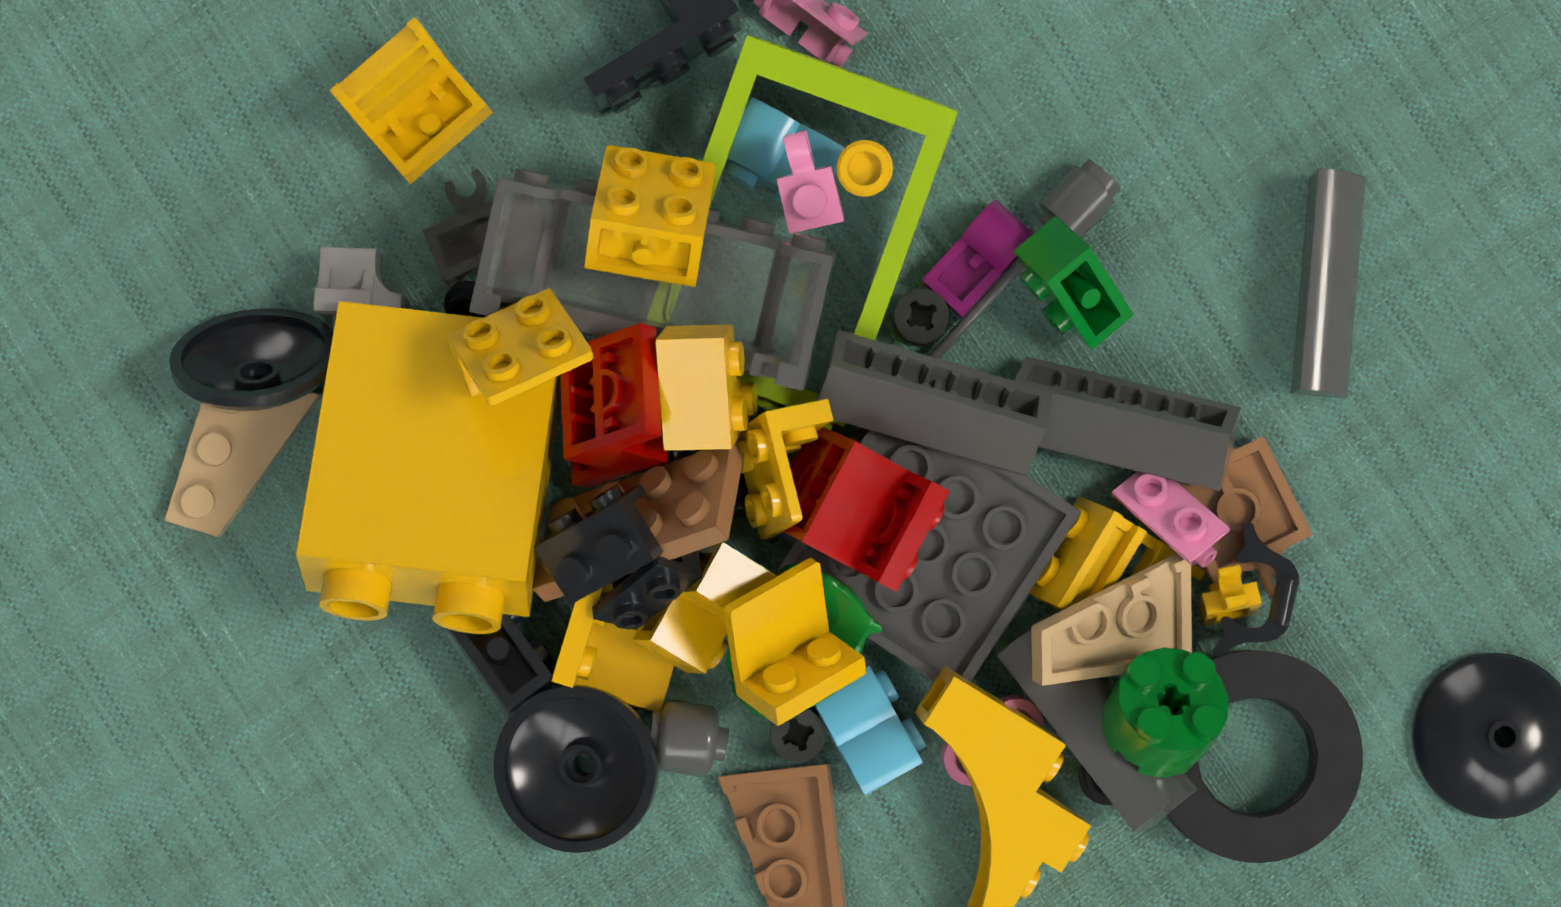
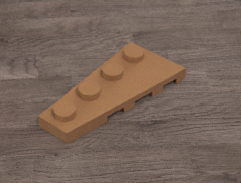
(790, 833)

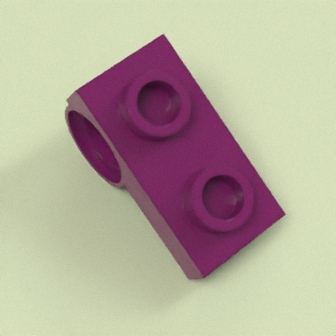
(977, 258)

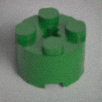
(1165, 711)

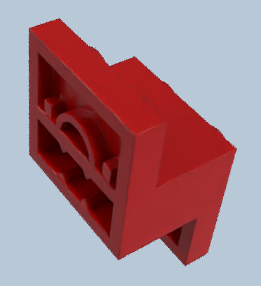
(614, 408)
(863, 507)

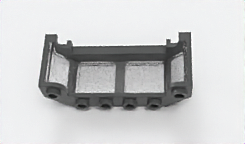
(745, 278)

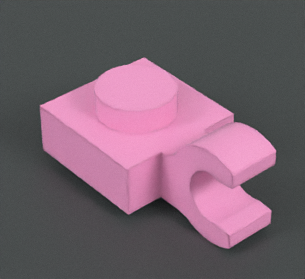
(809, 193)

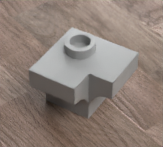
(352, 277)

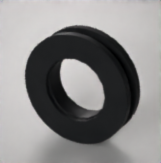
(1331, 774)

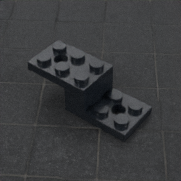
(696, 29)

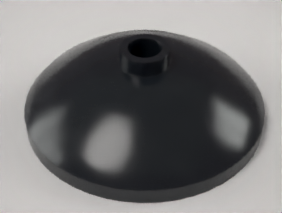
(252, 359)
(1457, 729)
(541, 774)

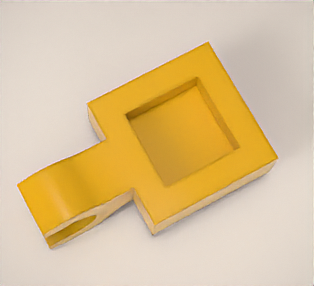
(1229, 597)

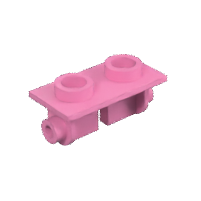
(828, 26)
(1173, 516)

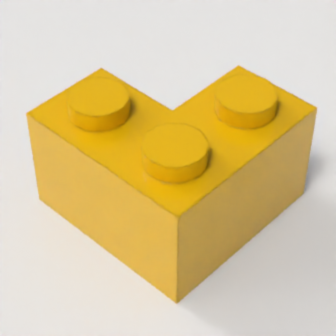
(703, 387)
(693, 626)

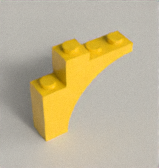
(1006, 764)

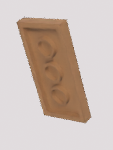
(685, 506)

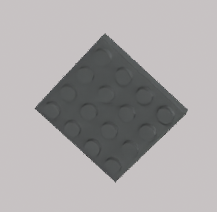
(969, 568)

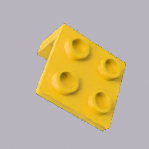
(650, 215)
(518, 348)
(765, 445)
(784, 645)
(609, 659)

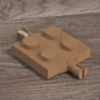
(1258, 494)

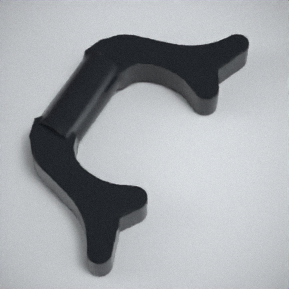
(1282, 600)

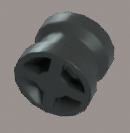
(918, 329)
(796, 731)

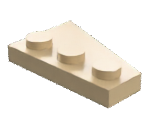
(228, 459)
(1116, 625)

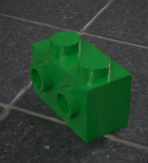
(1072, 282)

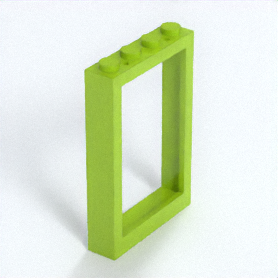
(868, 97)

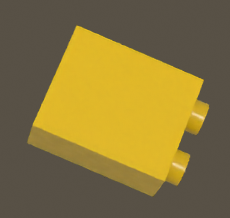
(420, 482)

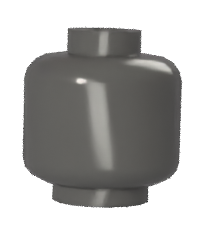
(688, 737)

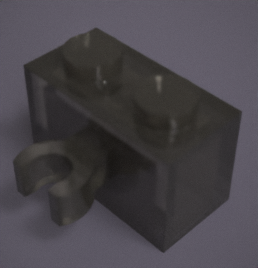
(460, 240)

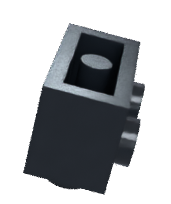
(507, 662)

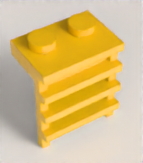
(411, 101)
(1096, 556)

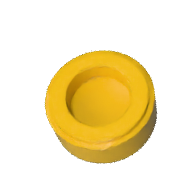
(864, 168)

